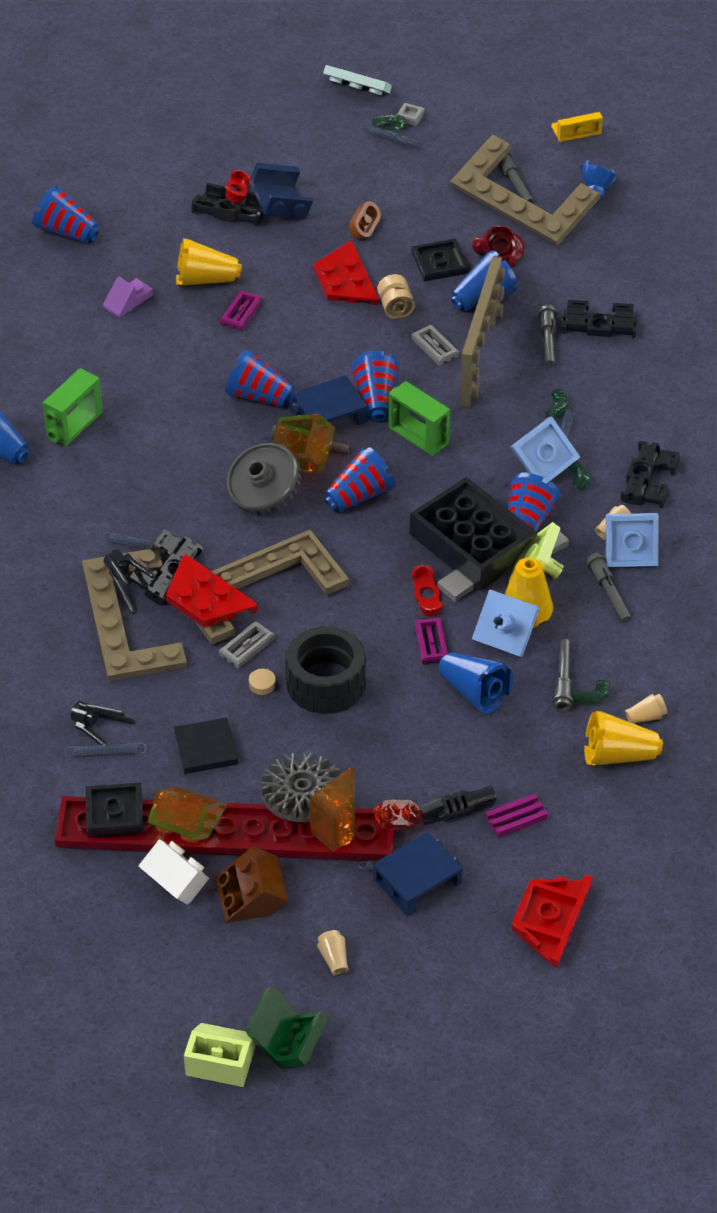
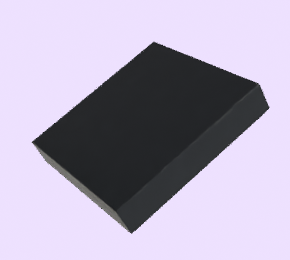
(439, 259)
(205, 745)
(114, 809)

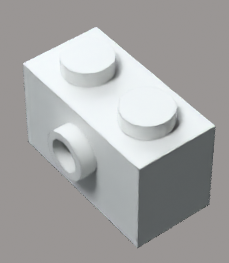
(173, 871)

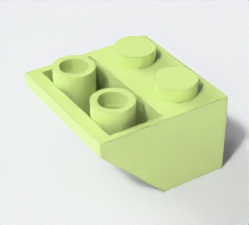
(219, 1054)

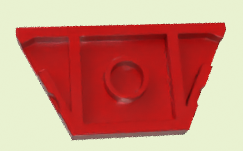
(345, 277)
(205, 595)
(549, 914)

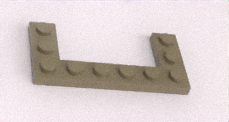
(554, 227)
(486, 314)
(297, 549)
(117, 658)

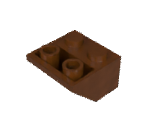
(251, 886)

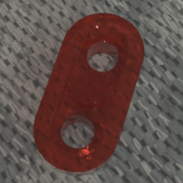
(397, 814)

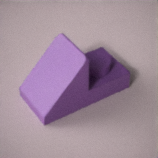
(126, 296)

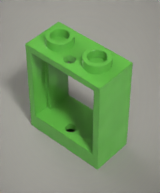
(79, 389)
(428, 437)

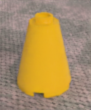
(205, 265)
(530, 585)
(619, 741)

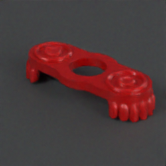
(239, 180)
(424, 579)

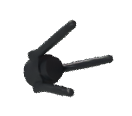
(119, 566)
(88, 714)

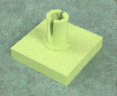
(541, 550)

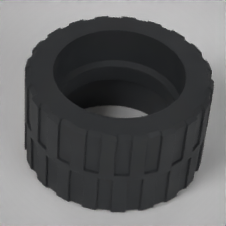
(325, 693)

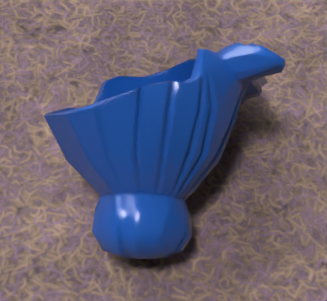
(597, 177)

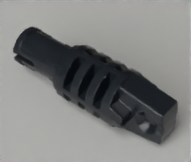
(457, 804)

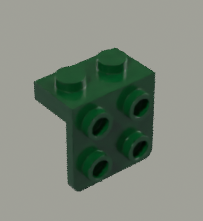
(283, 1031)

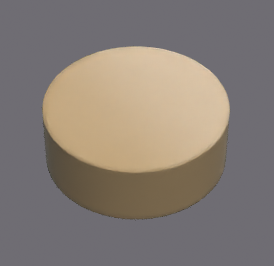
(262, 681)

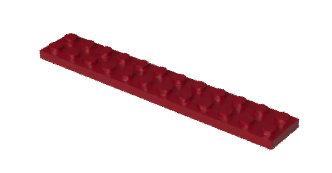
(234, 834)

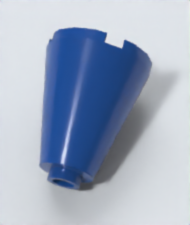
(468, 292)
(12, 445)
(477, 680)

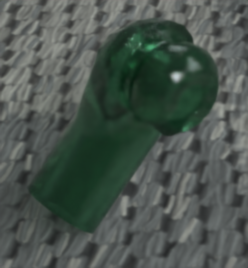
(388, 120)
(560, 404)
(583, 475)
(595, 696)

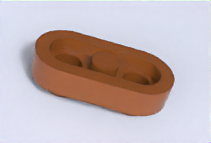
(364, 220)

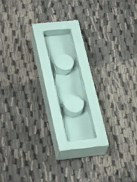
(356, 80)

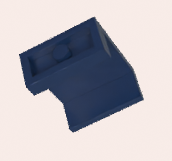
(276, 191)
(331, 400)
(416, 871)

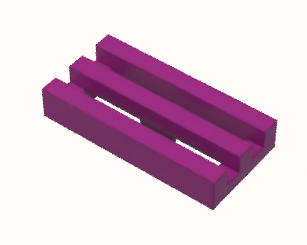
(248, 314)
(433, 657)
(515, 811)

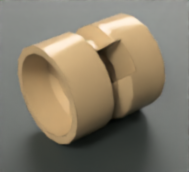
(395, 296)

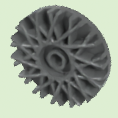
(263, 478)
(290, 785)

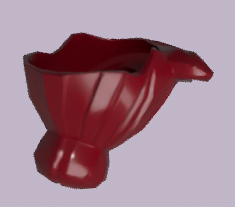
(501, 240)

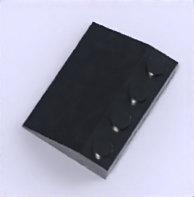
(471, 532)

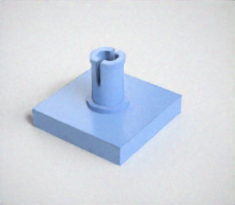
(545, 450)
(632, 540)
(505, 623)

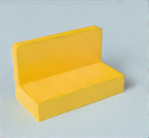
(578, 127)

